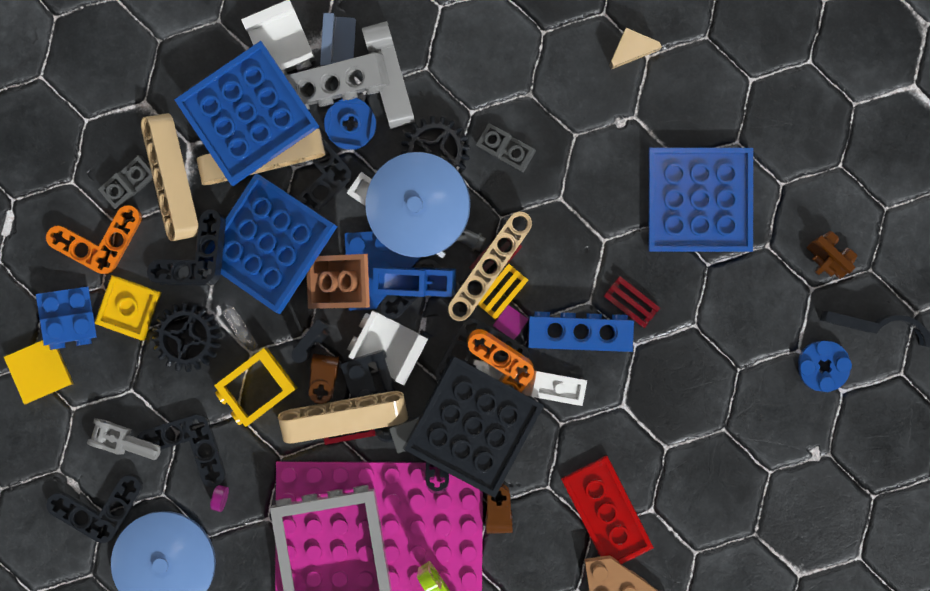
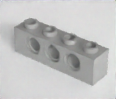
(373, 80)

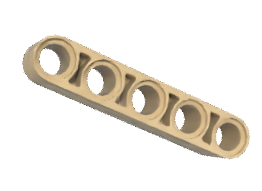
(306, 149)
(169, 177)
(498, 257)
(343, 417)

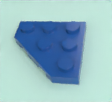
(378, 256)

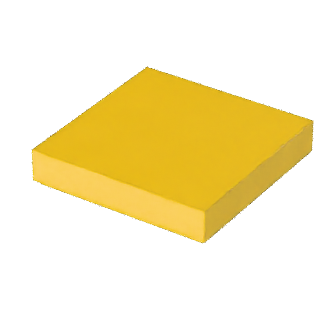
(127, 307)
(38, 371)

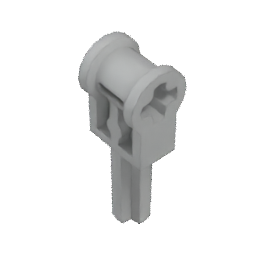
(118, 439)

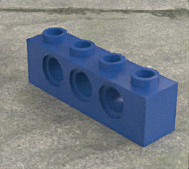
(620, 341)

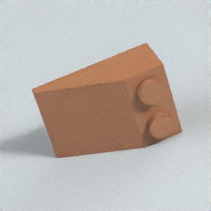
(339, 282)

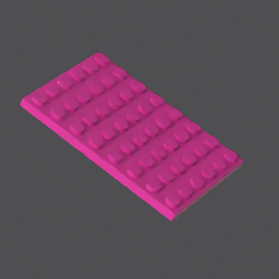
(335, 546)

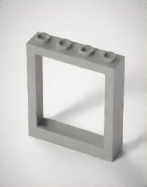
(335, 499)

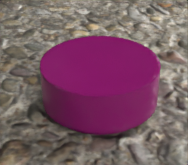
(219, 498)

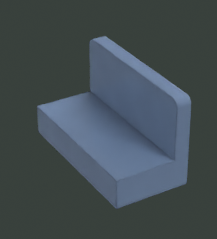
(337, 39)

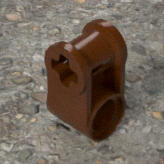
(323, 372)
(499, 513)

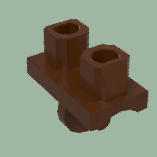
(829, 258)

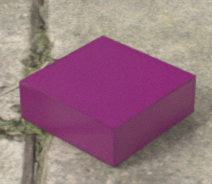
(510, 322)

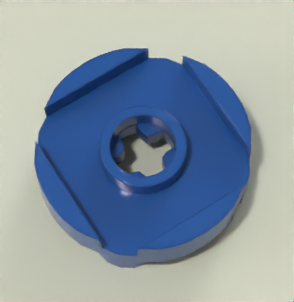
(359, 135)
(809, 368)

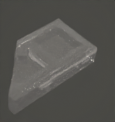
(239, 328)

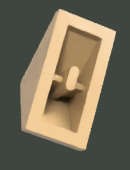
(632, 47)

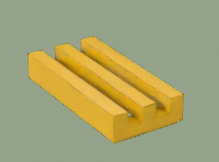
(516, 274)

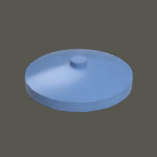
(417, 204)
(163, 555)

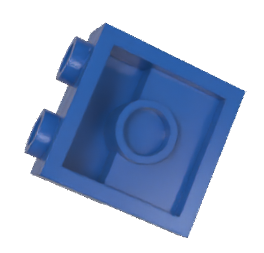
(66, 317)

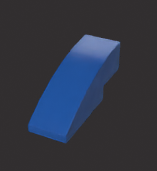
(414, 281)

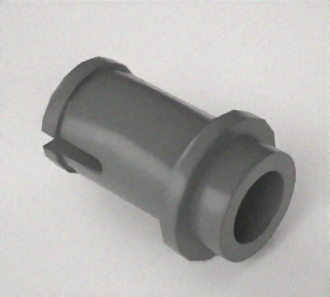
(472, 240)

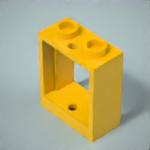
(275, 370)

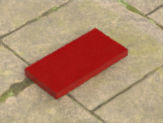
(607, 511)

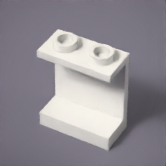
(281, 35)
(399, 342)

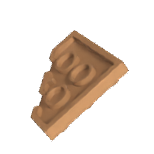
(608, 574)

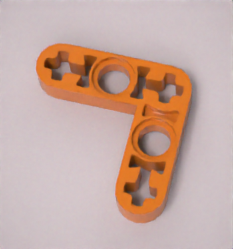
(95, 251)
(507, 367)

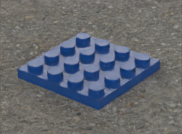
(246, 113)
(700, 200)
(271, 243)

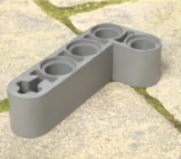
(394, 95)

